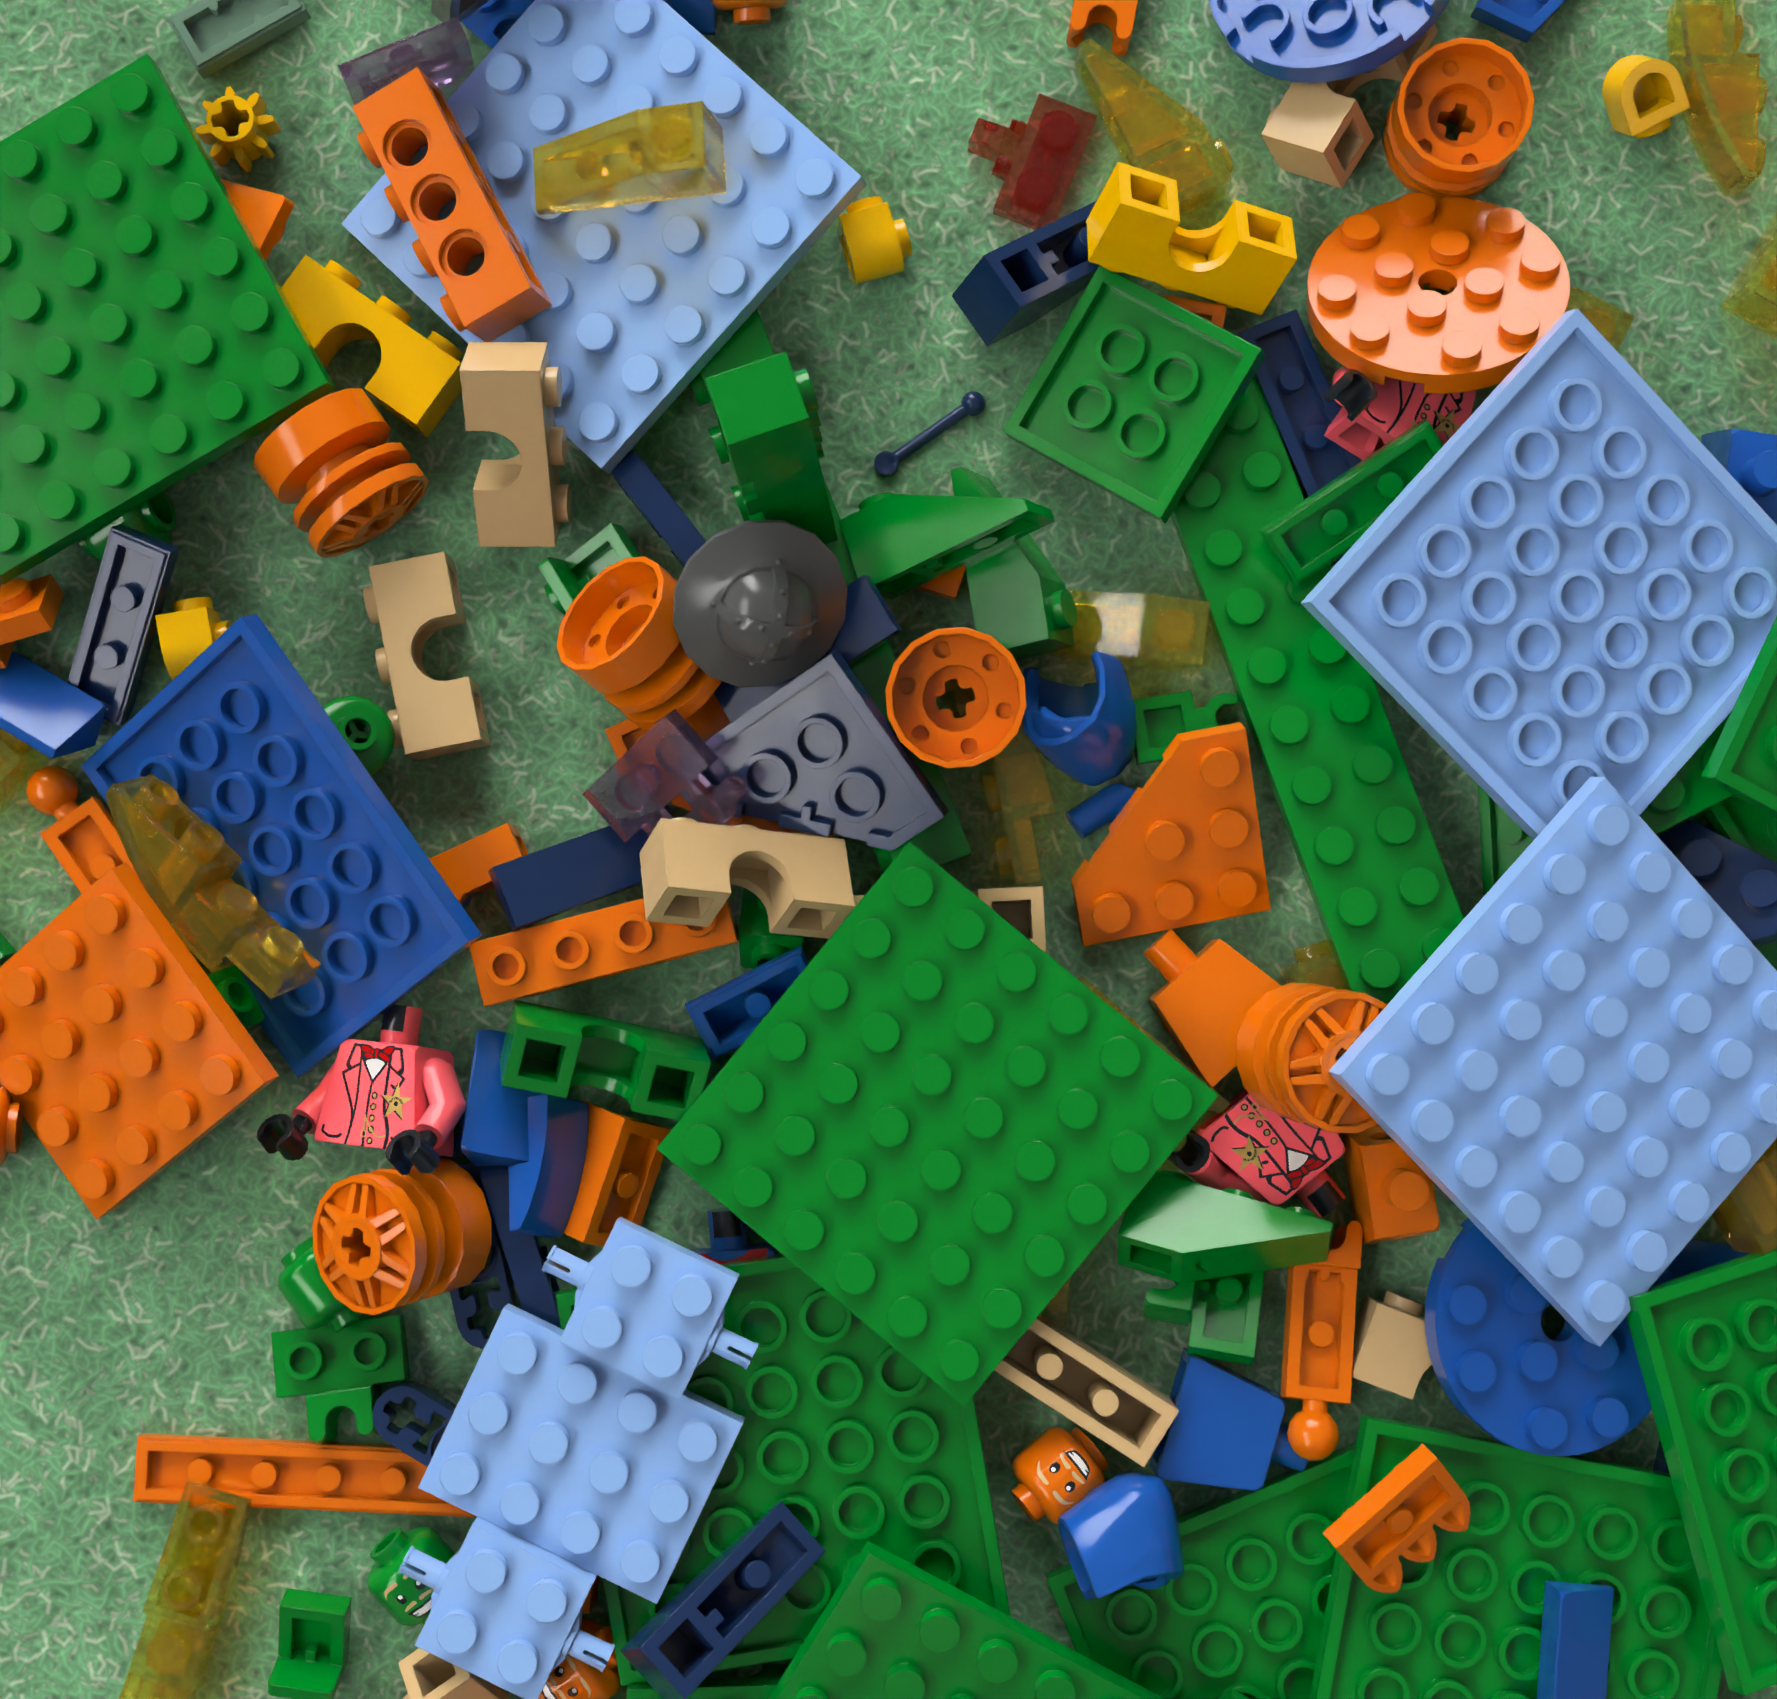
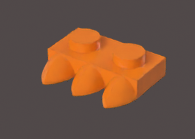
(1399, 1520)

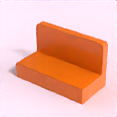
(616, 1174)

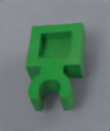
(1171, 714)

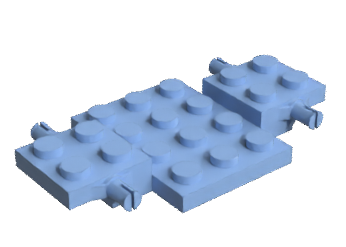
(578, 1458)

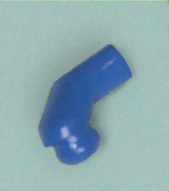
(1099, 809)

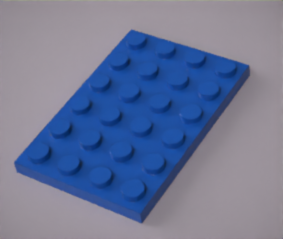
(312, 831)

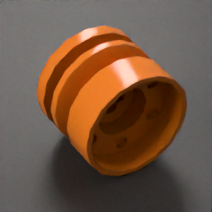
(1479, 91)
(340, 472)
(626, 644)
(976, 664)
(1293, 1043)
(400, 1236)

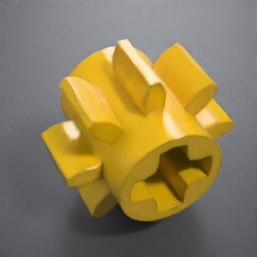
(253, 134)

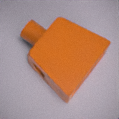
(1205, 1000)
(1387, 1189)

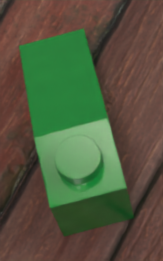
(921, 537)
(1016, 588)

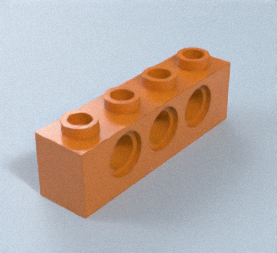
(395, 127)
(588, 950)

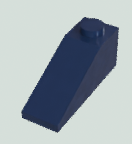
(1027, 277)
(722, 1604)

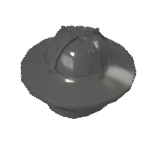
(759, 603)

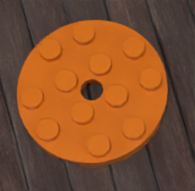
(1379, 320)

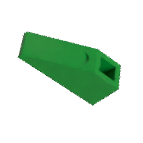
(1209, 1233)

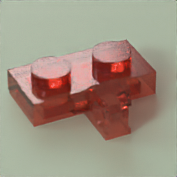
(1034, 159)

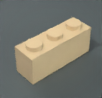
(1089, 1389)

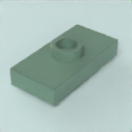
(227, 30)

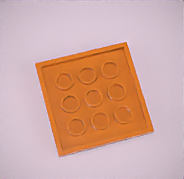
(119, 1042)

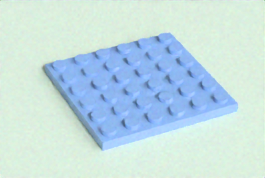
(639, 286)
(1562, 585)
(1582, 1060)

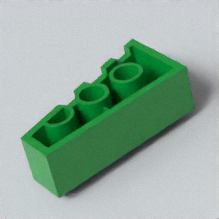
(774, 442)

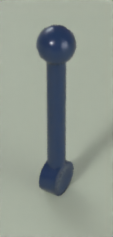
(887, 463)

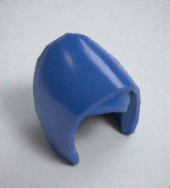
(1086, 727)
(1123, 1536)

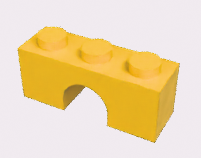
(1232, 263)
(415, 374)

